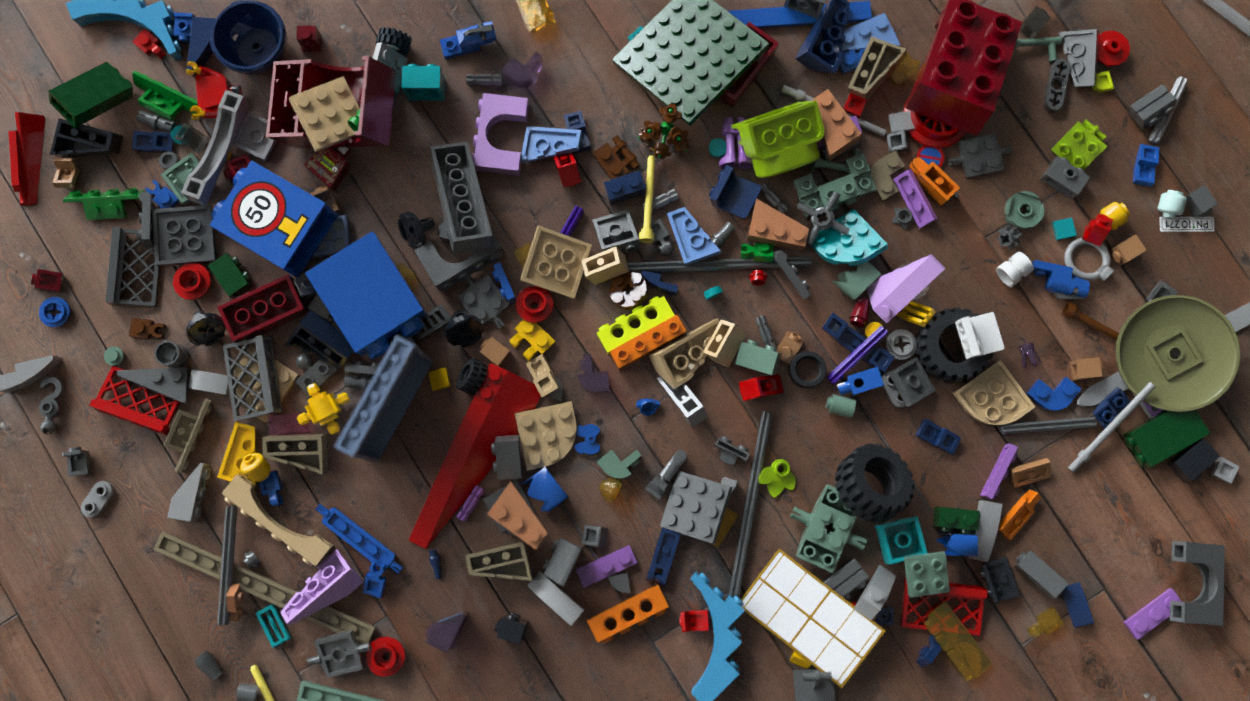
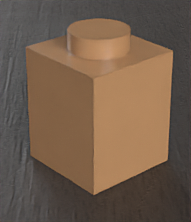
(1127, 250)
(494, 351)
(1086, 369)

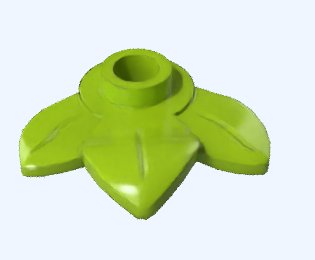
(777, 480)

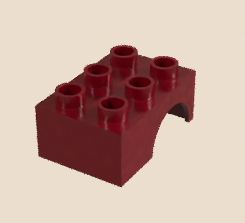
(965, 66)
(370, 85)

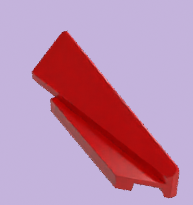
(26, 156)

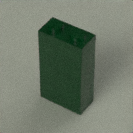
(91, 94)
(1164, 436)

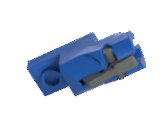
(468, 40)
(1060, 280)

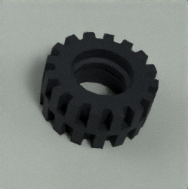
(471, 376)

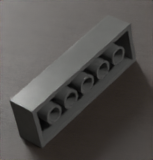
(460, 197)

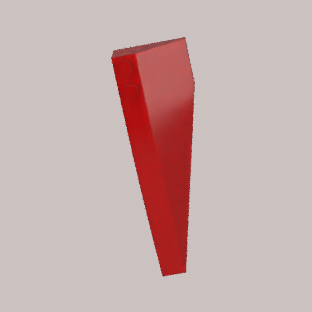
(470, 453)

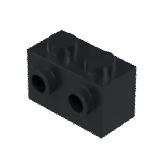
(511, 628)

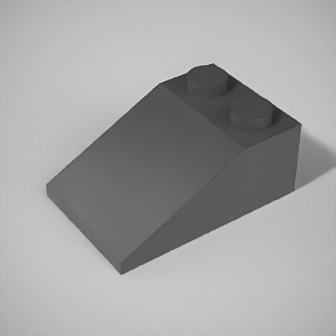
(562, 560)

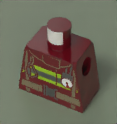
(329, 166)

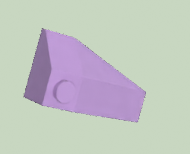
(896, 289)
(330, 583)

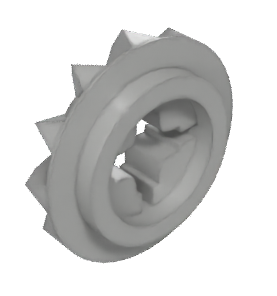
(905, 337)

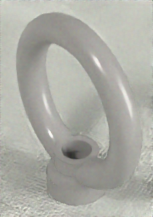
(1104, 270)

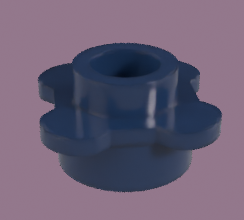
(888, 620)

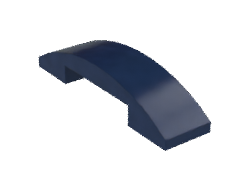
(850, 340)

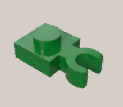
(760, 252)

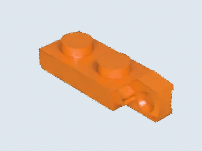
(1019, 514)

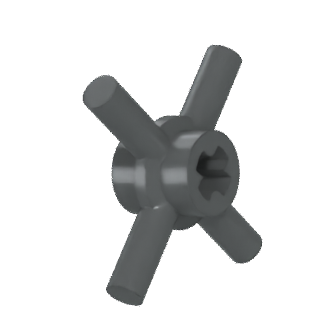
(825, 224)

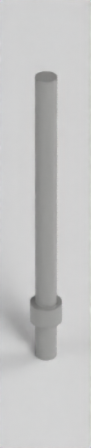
(801, 96)
(1084, 455)

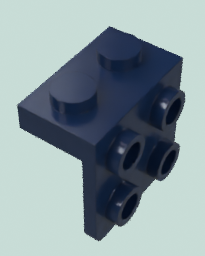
(734, 193)

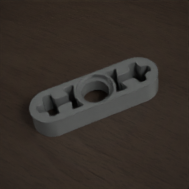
(1062, 79)

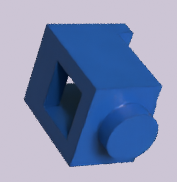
(183, 20)

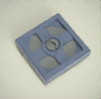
(335, 239)

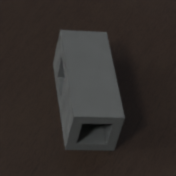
(1040, 574)

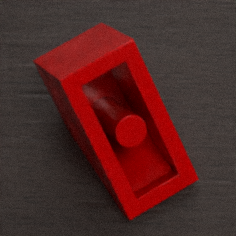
(567, 169)
(761, 387)

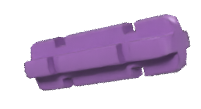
(470, 503)

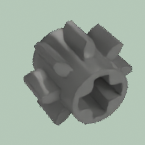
(1009, 236)

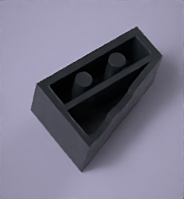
(83, 141)
(321, 339)

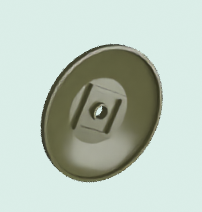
(1205, 346)

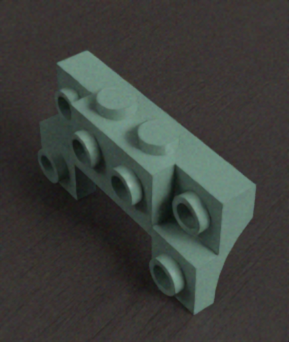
(850, 187)

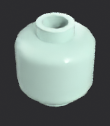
(1172, 203)

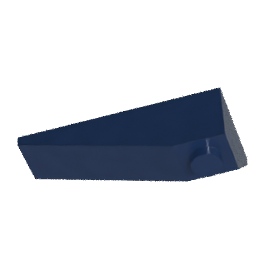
(824, 43)

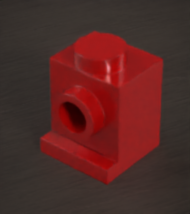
(1097, 229)

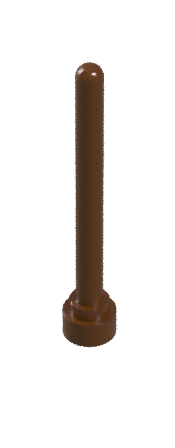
(1072, 311)

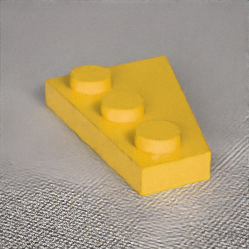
(240, 444)

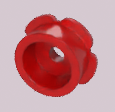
(758, 277)

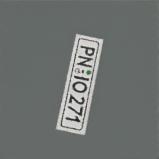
(1187, 224)

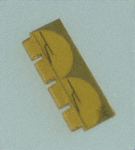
(954, 635)

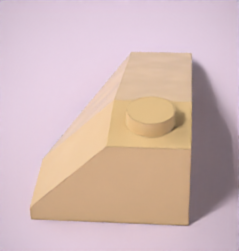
(682, 357)

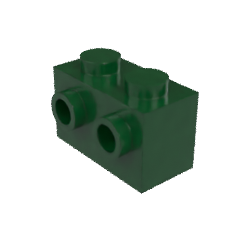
(955, 518)

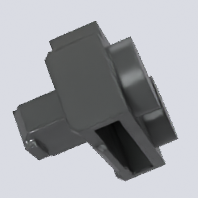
(730, 452)

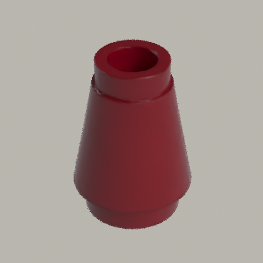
(859, 315)

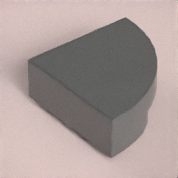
(558, 393)
(620, 582)

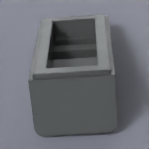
(428, 332)

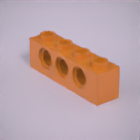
(647, 342)
(604, 634)

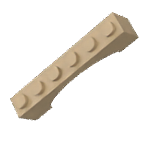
(242, 493)

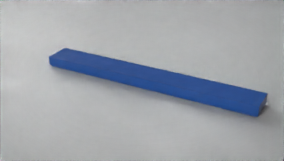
(788, 17)

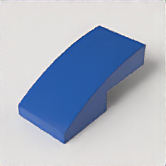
(1145, 164)

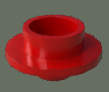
(1112, 56)
(183, 281)
(537, 296)
(376, 660)

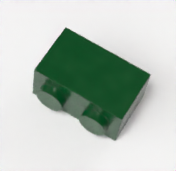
(231, 276)

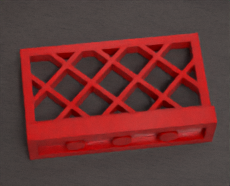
(129, 415)
(956, 590)

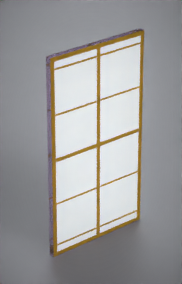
(811, 617)

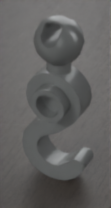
(50, 406)

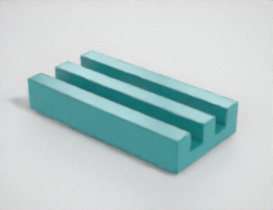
(287, 636)

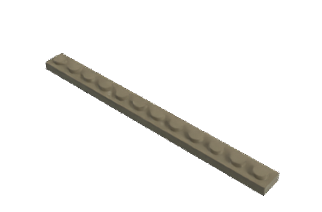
(259, 585)

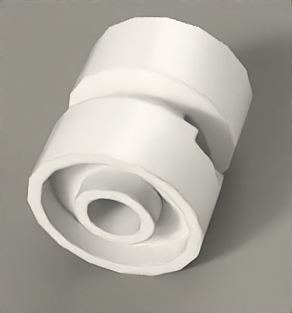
(1013, 269)

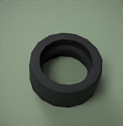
(807, 355)

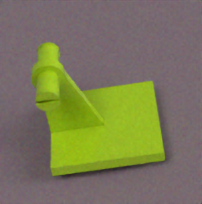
(1081, 144)

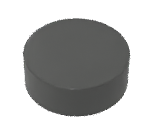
(168, 159)

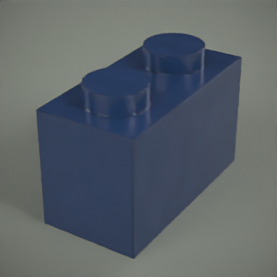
(624, 187)

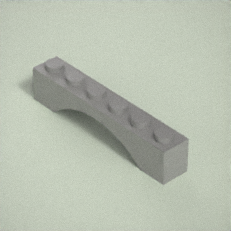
(205, 175)

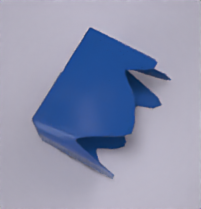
(545, 488)
(960, 544)

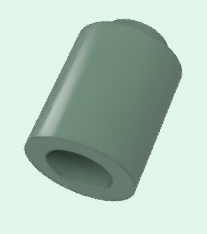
(841, 406)

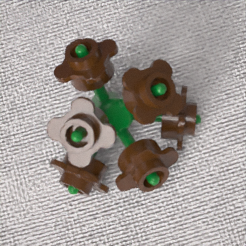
(675, 135)

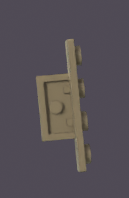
(184, 431)

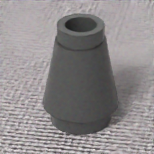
(208, 665)

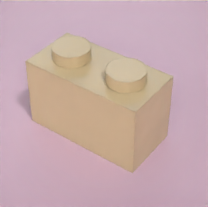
(605, 265)
(724, 343)

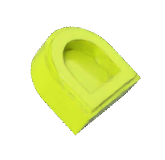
(1103, 82)

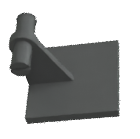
(813, 685)

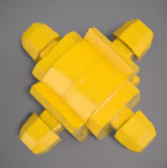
(323, 408)

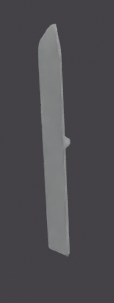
(1096, 393)

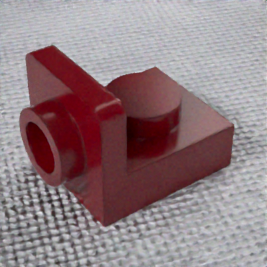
(234, 165)
(46, 280)

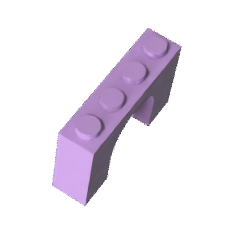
(495, 109)

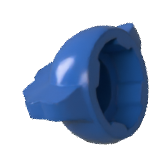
(647, 406)

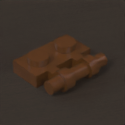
(611, 163)

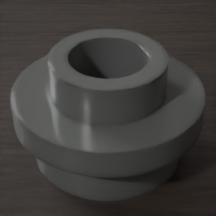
(251, 560)

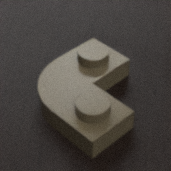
(881, 175)

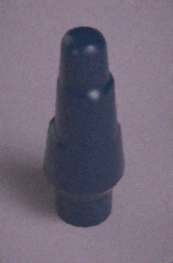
(435, 562)

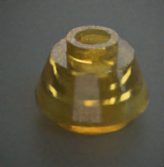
(610, 489)

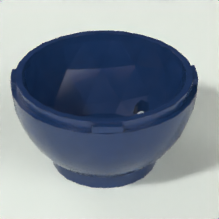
(255, 25)

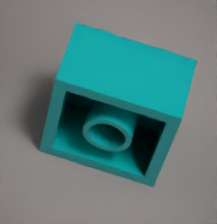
(423, 82)
(900, 539)

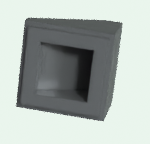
(898, 141)
(595, 536)

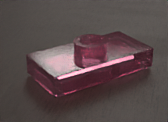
(286, 424)

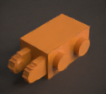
(933, 180)

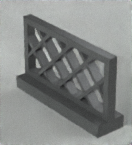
(116, 271)
(266, 372)

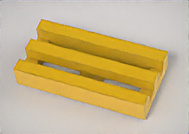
(908, 309)

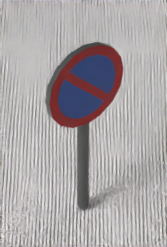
(931, 154)

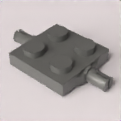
(980, 155)
(484, 300)
(339, 653)

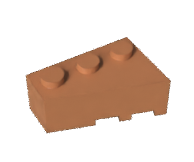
(838, 127)
(775, 228)
(517, 516)

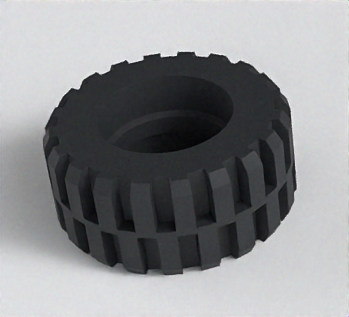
(932, 356)
(858, 493)

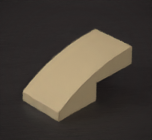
(543, 375)

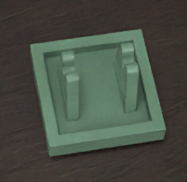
(178, 173)
(926, 574)

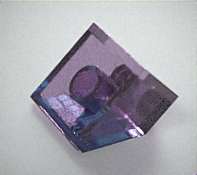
(446, 631)

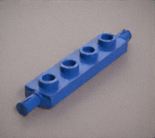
(358, 538)

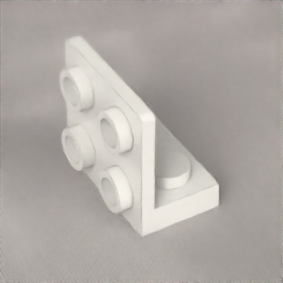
(979, 335)

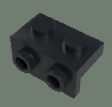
(1000, 579)

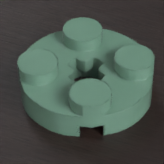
(1033, 205)

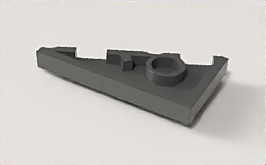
(166, 381)

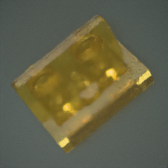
(535, 14)

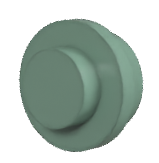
(114, 356)

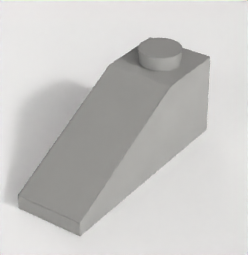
(685, 402)
(875, 592)

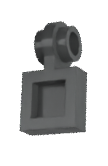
(660, 234)

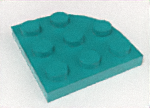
(855, 248)

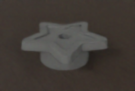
(898, 218)

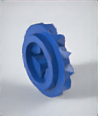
(50, 305)

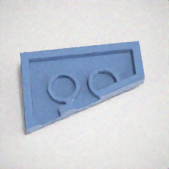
(860, 34)
(549, 142)
(690, 237)

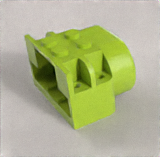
(782, 138)

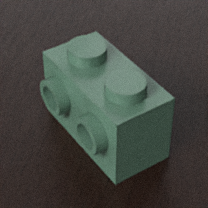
(758, 358)

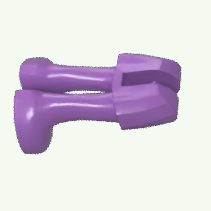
(730, 158)

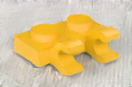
(534, 335)

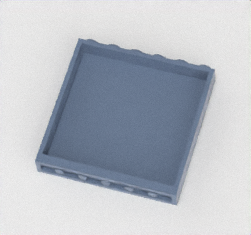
(385, 401)

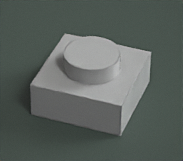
(1224, 470)

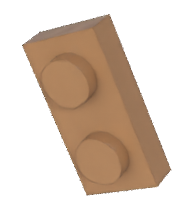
(1030, 472)

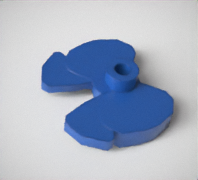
(590, 445)

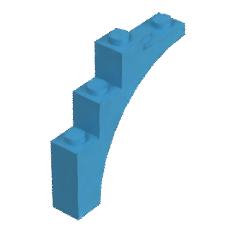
(155, 17)
(724, 612)

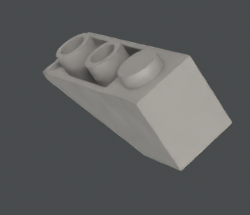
(187, 500)

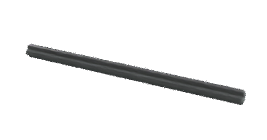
(714, 265)
(750, 504)

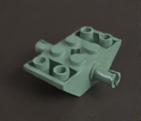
(821, 547)

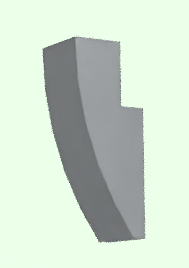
(28, 373)
(988, 526)
(555, 598)

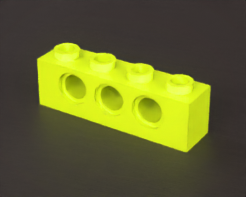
(656, 304)

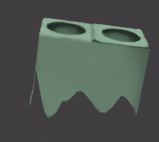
(856, 282)

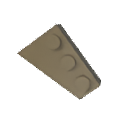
(875, 66)
(300, 450)
(501, 562)

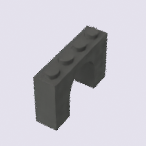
(447, 274)
(1209, 604)

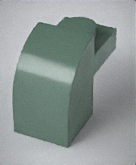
(615, 468)

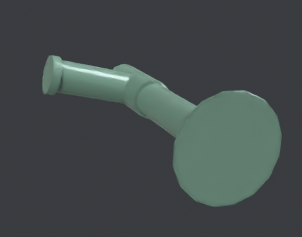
(1046, 41)
(833, 165)

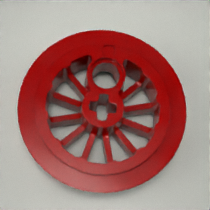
(930, 137)

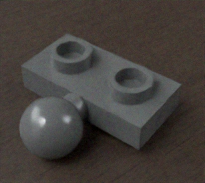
(315, 373)

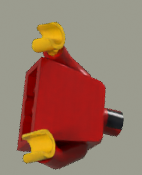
(210, 90)

